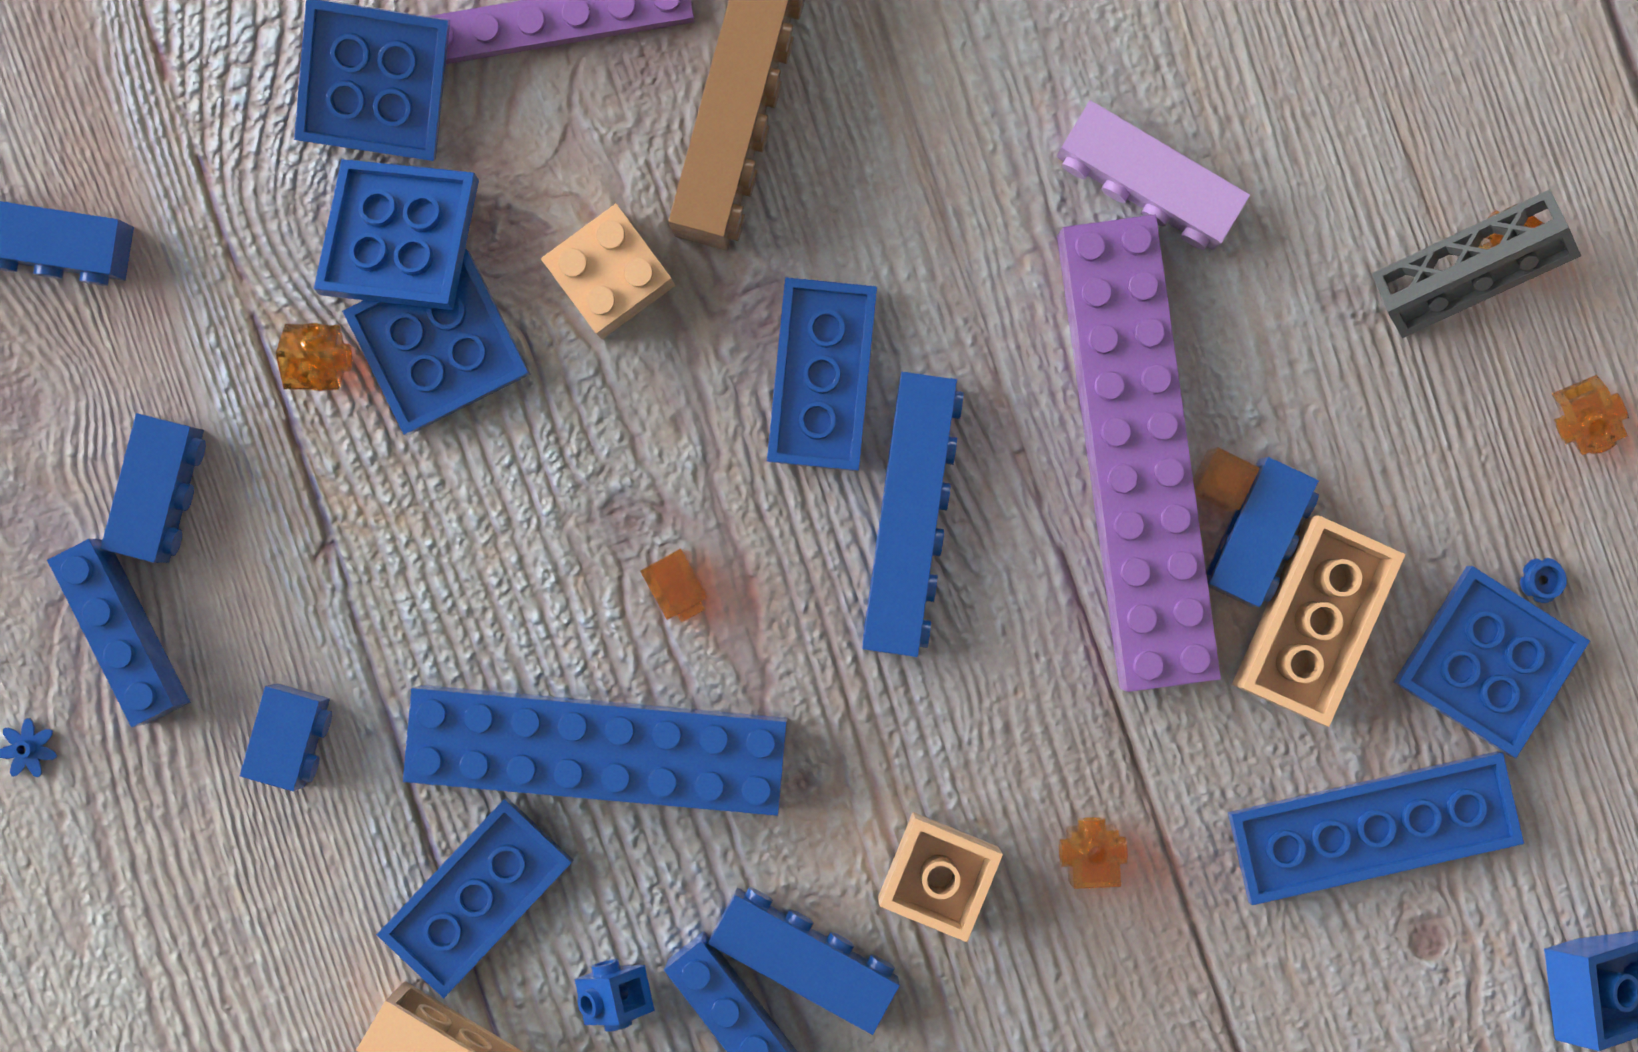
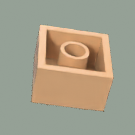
(608, 271)
(940, 877)

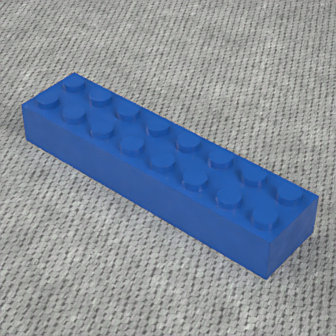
(595, 749)

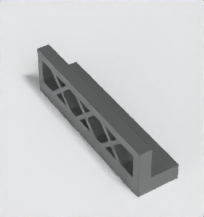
(1478, 271)

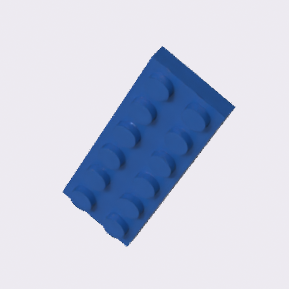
(1375, 828)

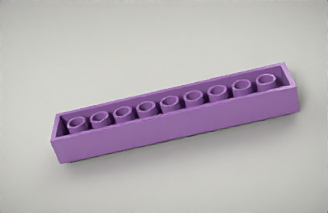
(1138, 453)

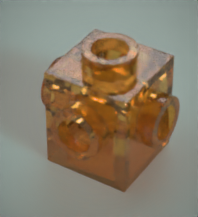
(313, 357)
(1590, 416)
(1103, 867)

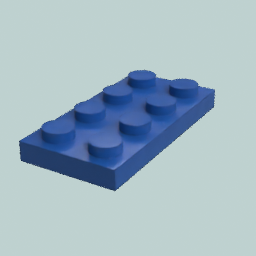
(821, 374)
(475, 897)

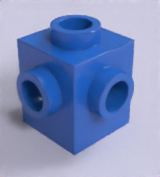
(614, 995)

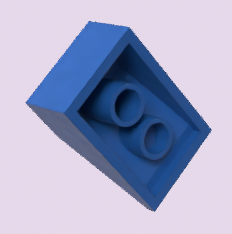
(1594, 990)

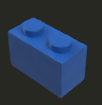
(286, 737)

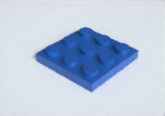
(371, 79)
(396, 234)
(435, 357)
(1491, 661)

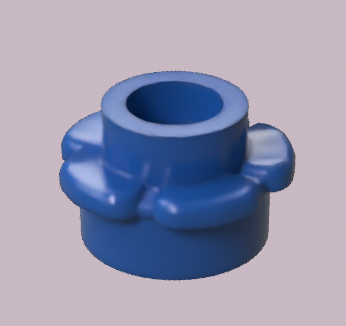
(1555, 580)

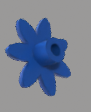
(33, 745)

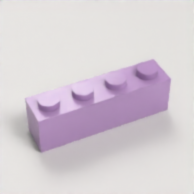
(1152, 177)

